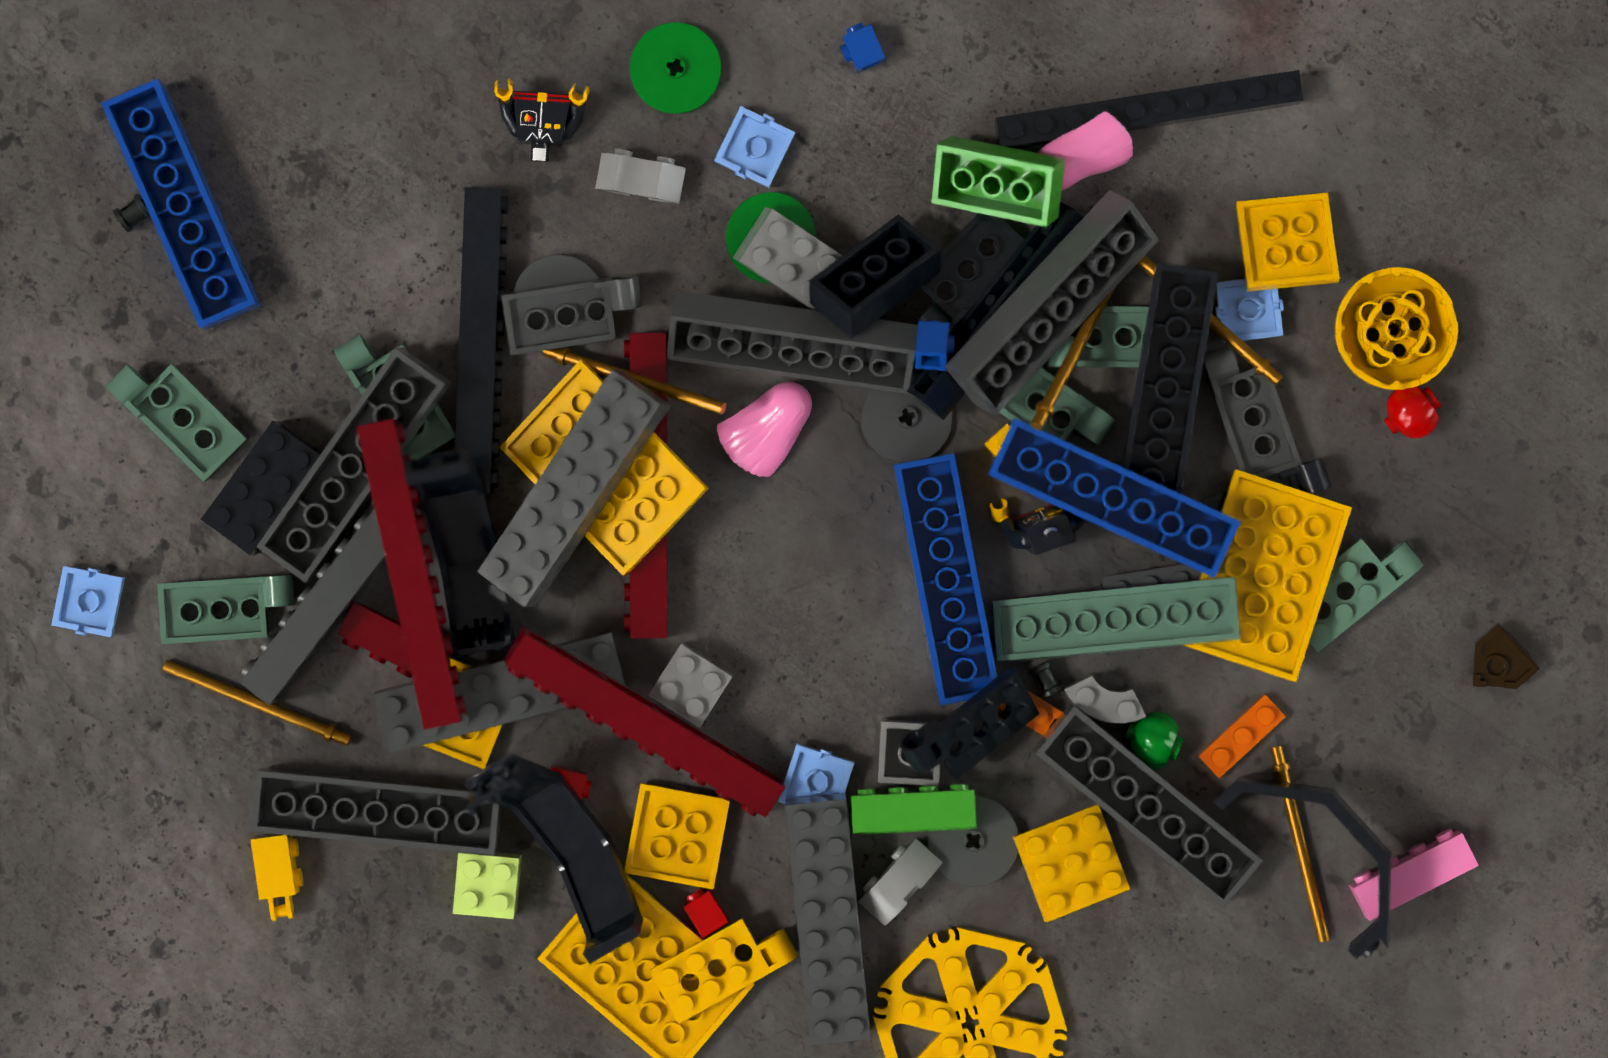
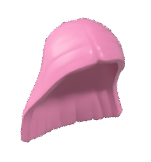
(1091, 148)
(766, 429)

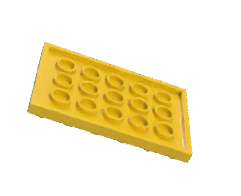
(648, 498)
(1280, 570)
(626, 991)

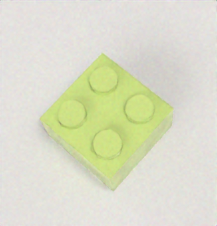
(487, 885)

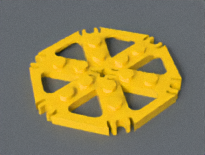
(961, 994)

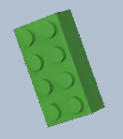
(998, 181)
(914, 811)

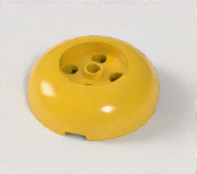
(1425, 349)

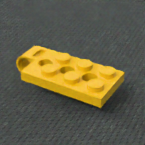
(767, 957)

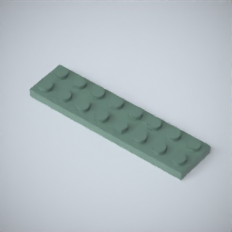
(1117, 620)

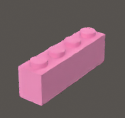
(1417, 872)

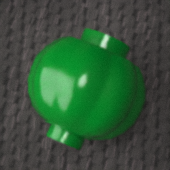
(1154, 739)

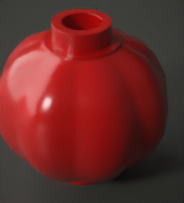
(1412, 412)

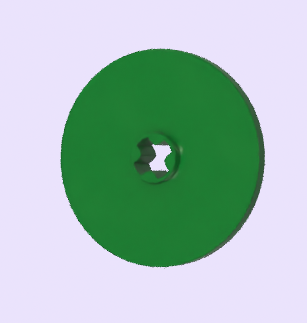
(663, 47)
(747, 214)

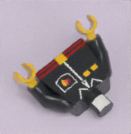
(541, 117)
(1038, 529)

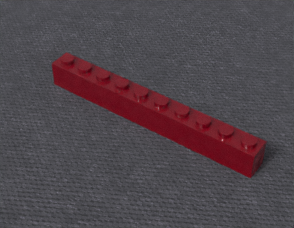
(410, 574)
(650, 577)
(643, 722)

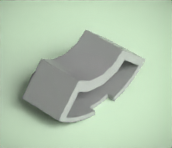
(640, 177)
(1103, 703)
(890, 891)

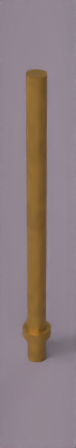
(565, 356)
(1262, 366)
(1045, 408)
(328, 732)
(1281, 768)

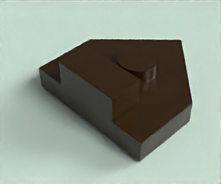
(1501, 660)

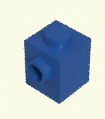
(861, 47)
(933, 345)

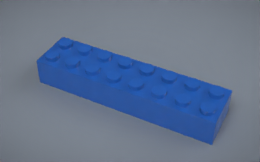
(181, 204)
(1114, 498)
(946, 577)

